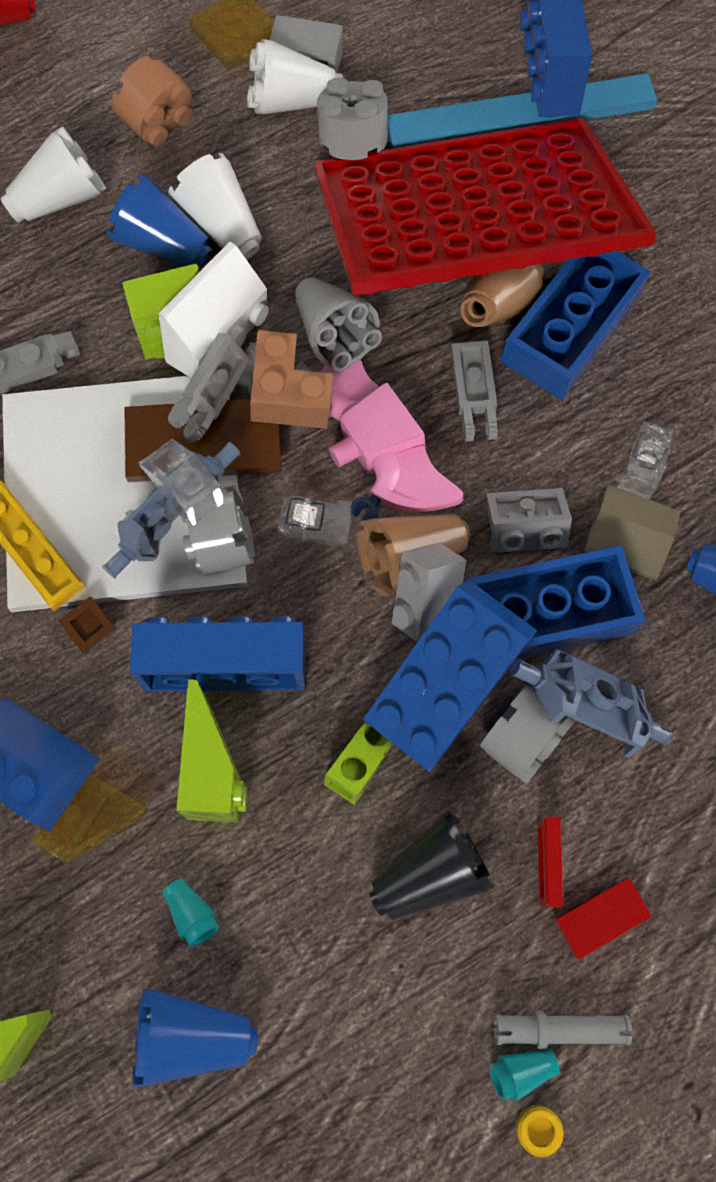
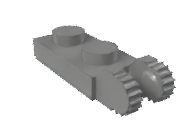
(474, 386)
(209, 387)

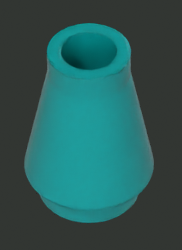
(191, 915)
(522, 1073)

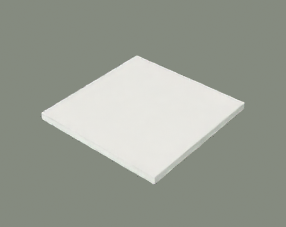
(70, 478)

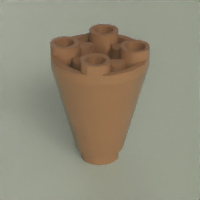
(501, 295)

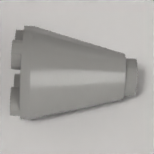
(337, 323)

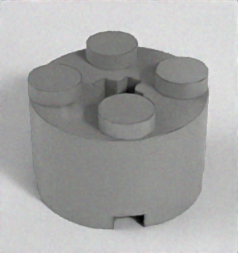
(352, 118)
(222, 537)
(524, 735)

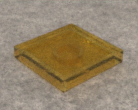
(232, 29)

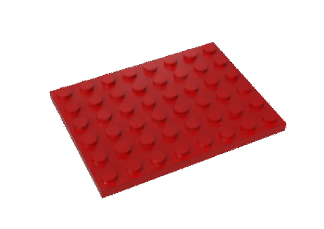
(478, 206)

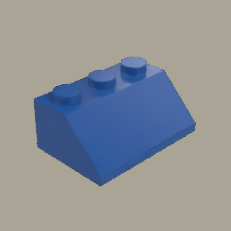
(38, 766)

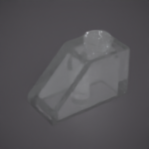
(183, 481)

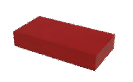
(550, 862)
(602, 918)

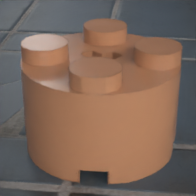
(152, 100)

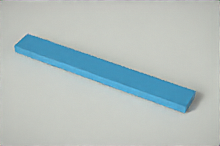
(516, 111)

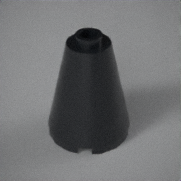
(431, 872)

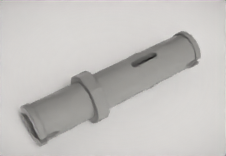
(561, 1029)

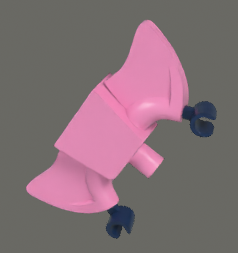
(387, 444)

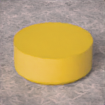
(539, 1131)

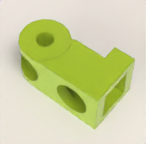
(357, 763)

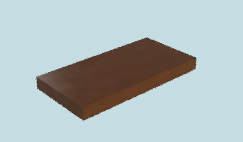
(257, 441)

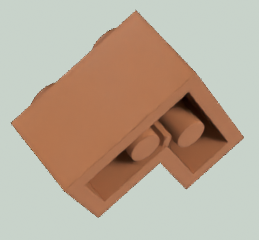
(283, 393)

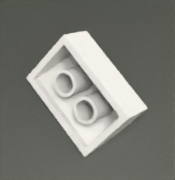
(217, 300)

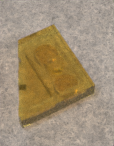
(89, 820)

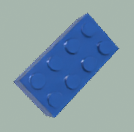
(557, 55)
(573, 320)
(570, 599)
(219, 655)
(449, 674)

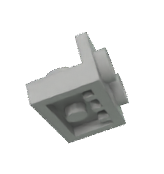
(528, 520)

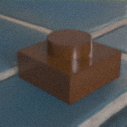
(87, 624)

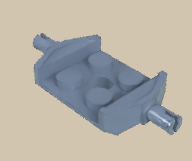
(154, 518)
(592, 698)

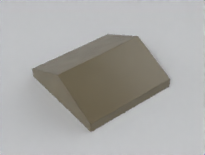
(637, 524)

